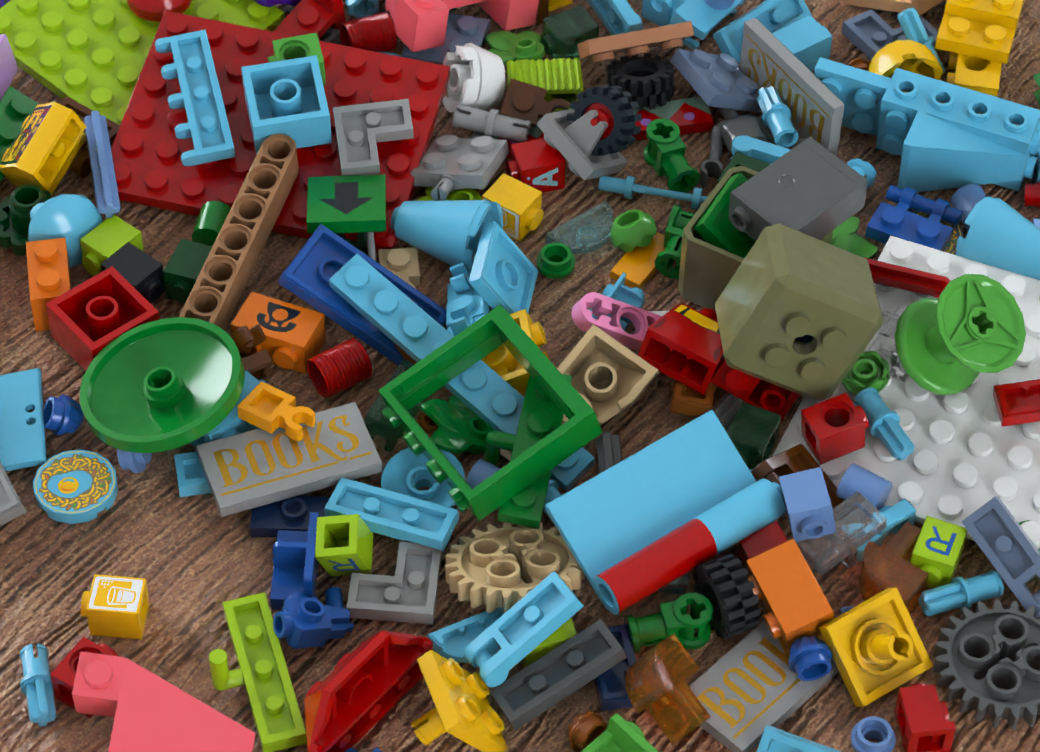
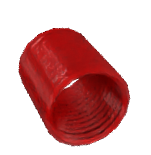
(370, 33)
(339, 368)

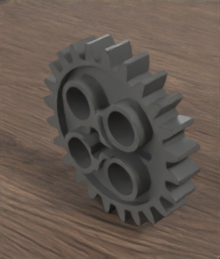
(998, 662)

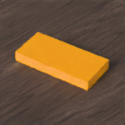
(639, 263)

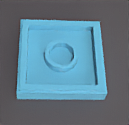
(502, 271)

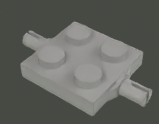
(460, 163)

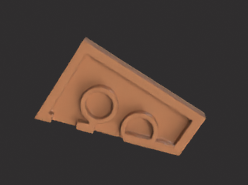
(636, 42)

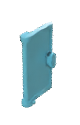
(20, 430)

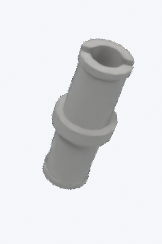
(491, 123)

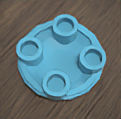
(64, 217)

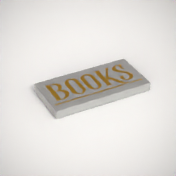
(813, 106)
(269, 467)
(752, 690)

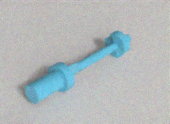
(628, 187)

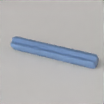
(102, 164)

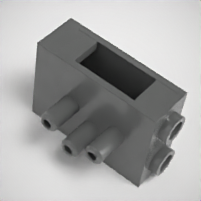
(800, 190)

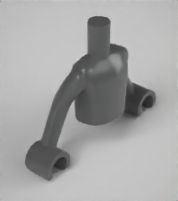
(725, 132)

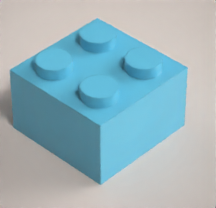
(287, 100)

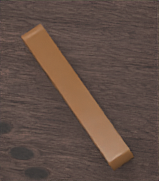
(259, 198)

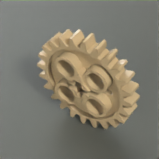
(507, 564)

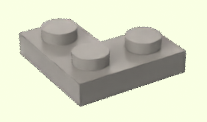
(364, 125)
(403, 597)

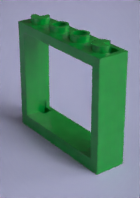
(453, 359)

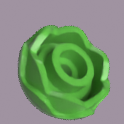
(632, 230)
(876, 372)

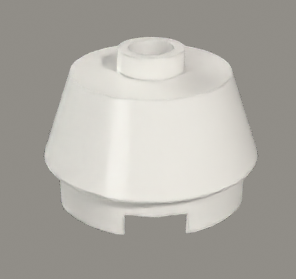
(474, 79)

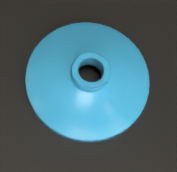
(408, 473)

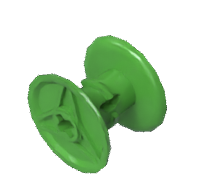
(960, 334)

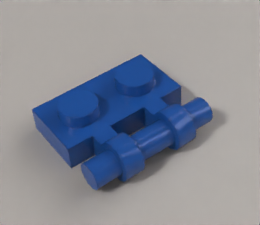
(903, 224)

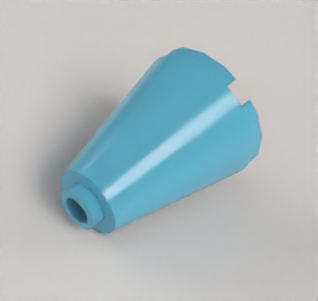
(445, 227)
(1001, 238)

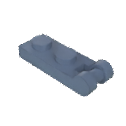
(1007, 549)

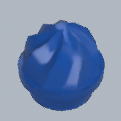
(62, 415)
(810, 658)

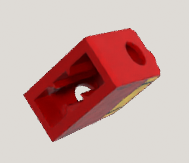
(684, 346)

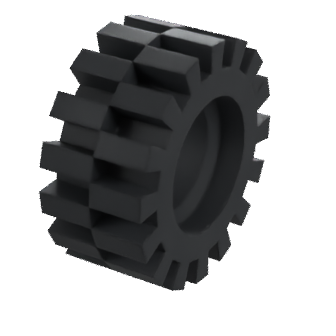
(645, 78)
(730, 594)

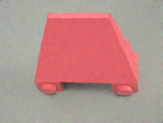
(424, 22)
(151, 711)

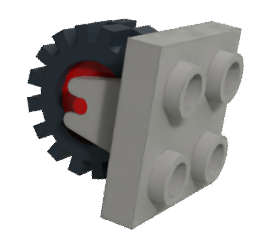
(594, 131)

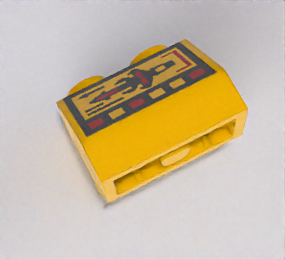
(44, 147)

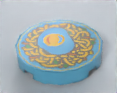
(75, 486)

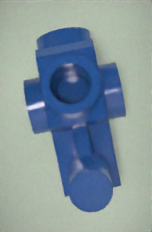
(309, 622)

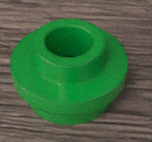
(555, 261)

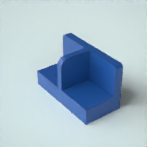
(294, 563)

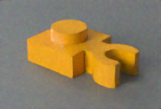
(272, 408)

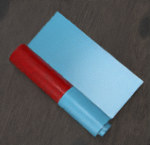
(663, 512)

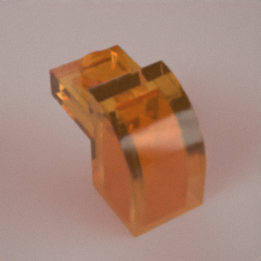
(891, 567)
(659, 686)

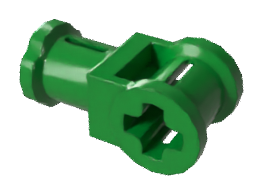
(667, 155)
(673, 243)
(673, 620)

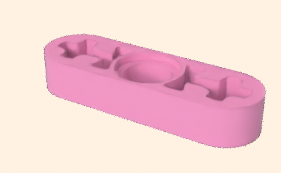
(605, 305)

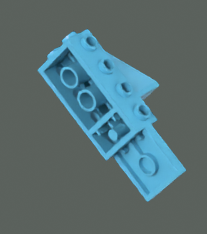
(938, 141)

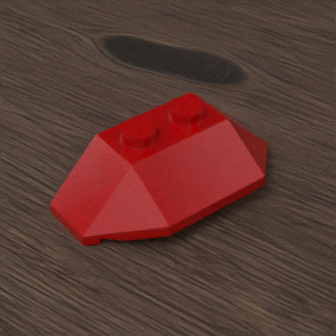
(362, 690)

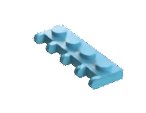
(199, 96)

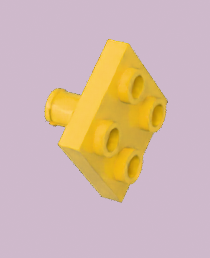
(876, 647)
(460, 706)

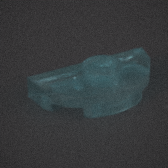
(586, 231)

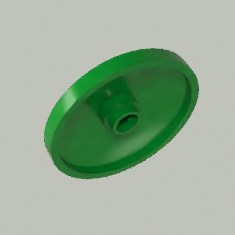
(162, 385)

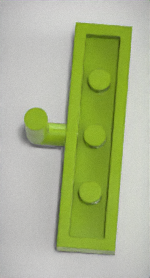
(261, 673)

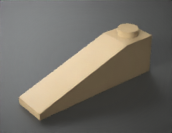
(604, 375)

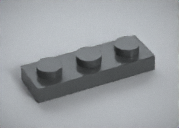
(558, 674)

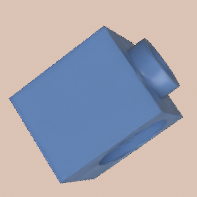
(807, 504)

